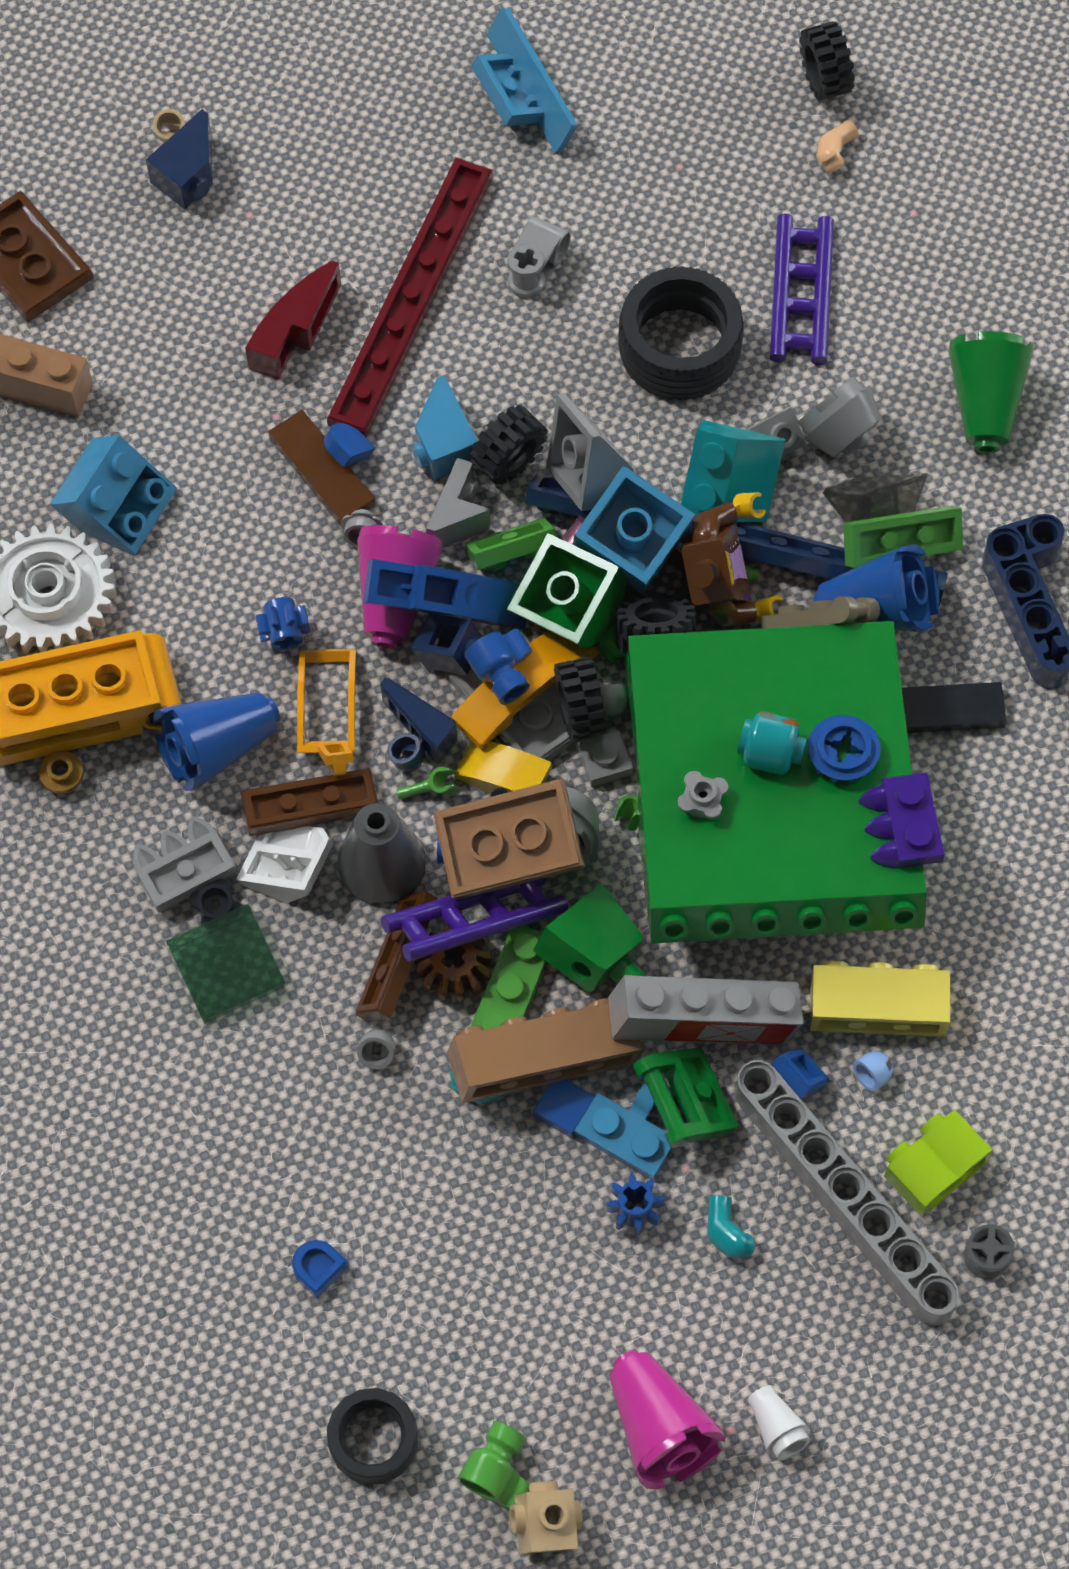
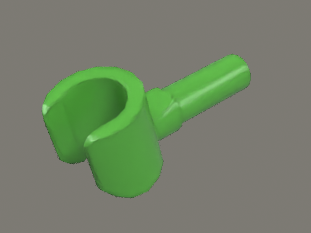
(435, 783)
(628, 808)

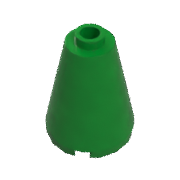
(989, 385)

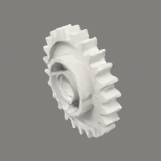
(79, 596)

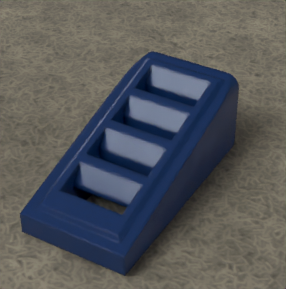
(430, 725)

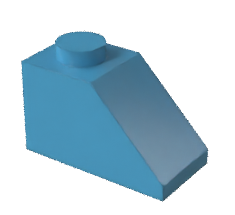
(442, 432)

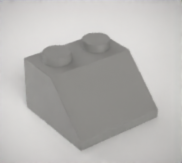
(581, 455)

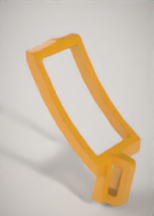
(333, 753)

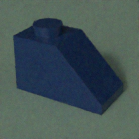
(184, 162)

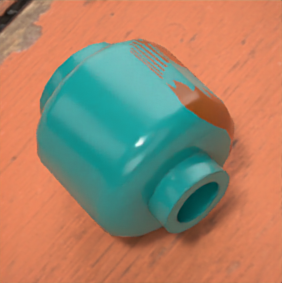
(771, 743)

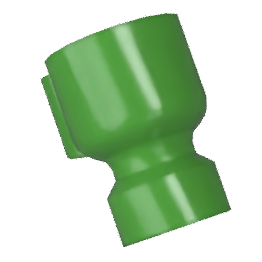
(489, 1468)

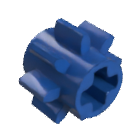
(283, 623)
(633, 1191)

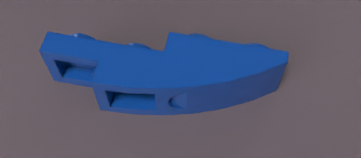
(441, 592)

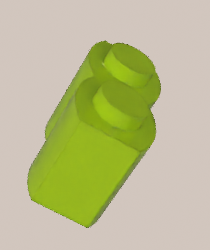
(937, 1161)

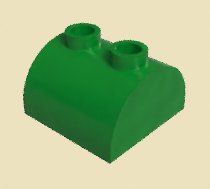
(570, 592)

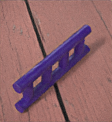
(784, 305)
(461, 930)

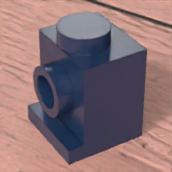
(455, 638)

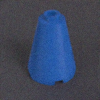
(899, 584)
(212, 734)

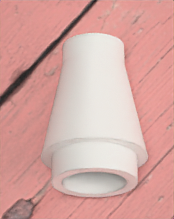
(779, 1425)

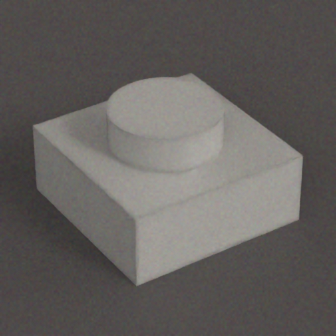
(605, 758)

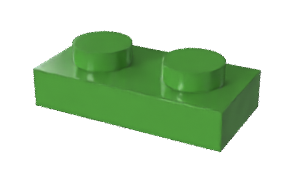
(496, 549)

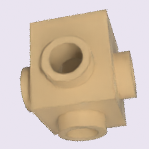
(529, 1520)

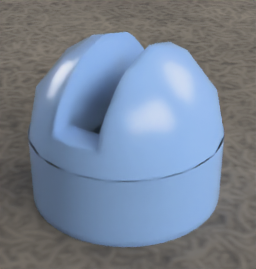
(872, 1070)

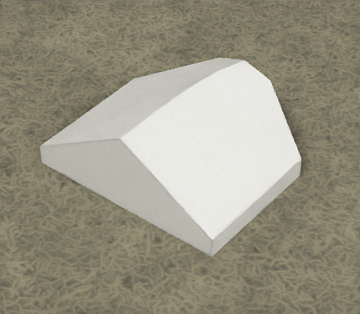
(286, 862)

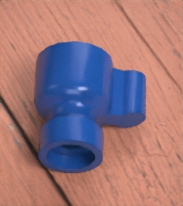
(494, 661)

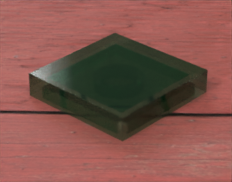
(225, 963)

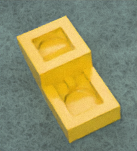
(501, 767)

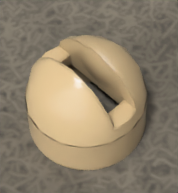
(169, 119)

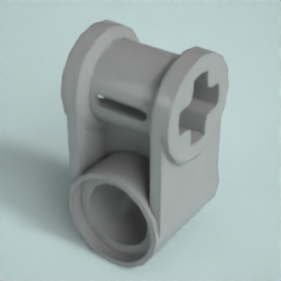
(536, 256)

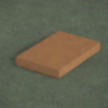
(508, 839)

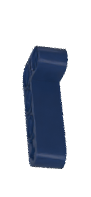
(1036, 604)

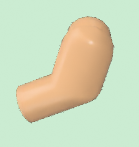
(831, 145)

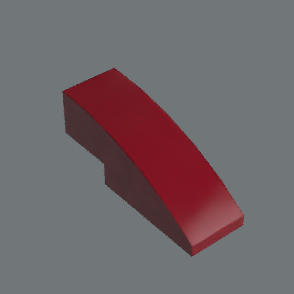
(293, 321)

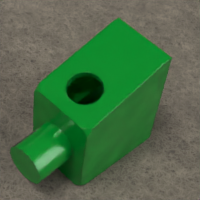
(592, 941)

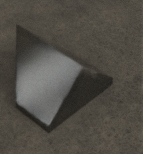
(875, 496)

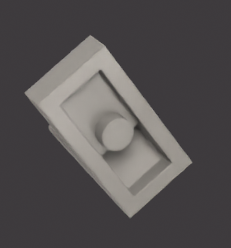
(455, 514)

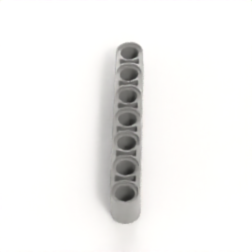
(847, 1213)

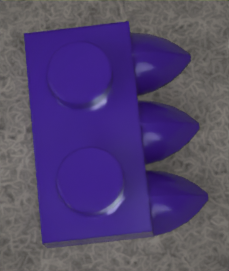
(907, 822)

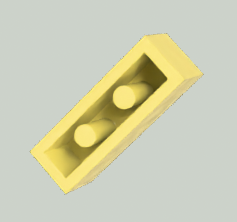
(880, 999)

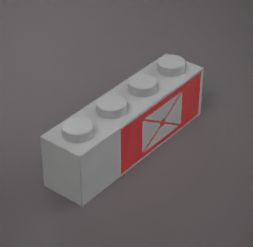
(705, 1010)

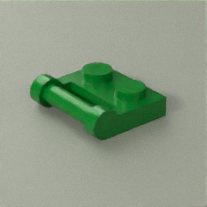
(696, 1091)

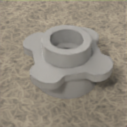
(702, 807)

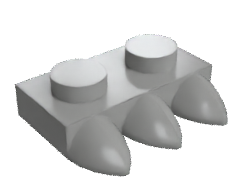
(183, 865)

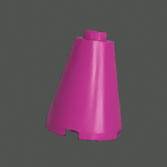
(382, 542)
(661, 1421)

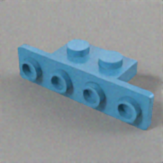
(520, 83)

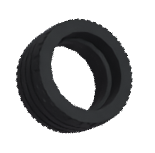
(680, 290)

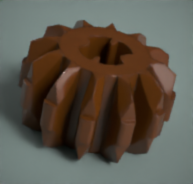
(456, 979)

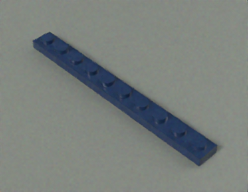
(758, 544)

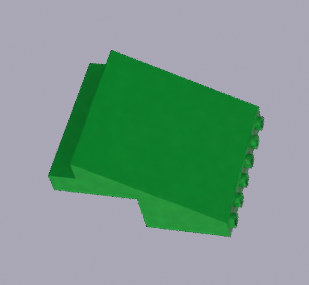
(787, 846)

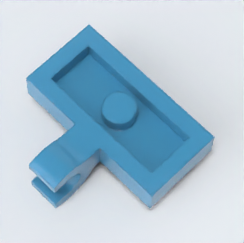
(626, 1133)

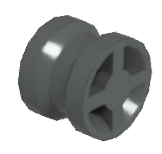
(991, 1241)

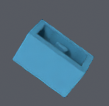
(114, 494)

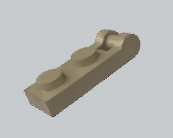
(825, 612)

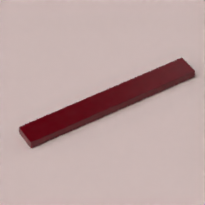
(411, 296)

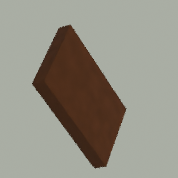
(35, 260)

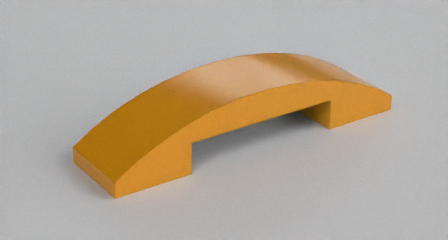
(483, 716)

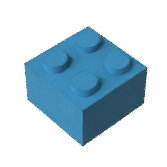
(634, 528)

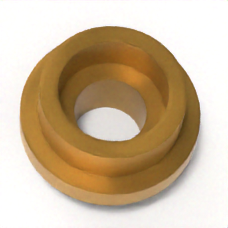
(64, 783)

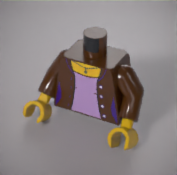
(717, 564)

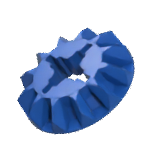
(832, 733)

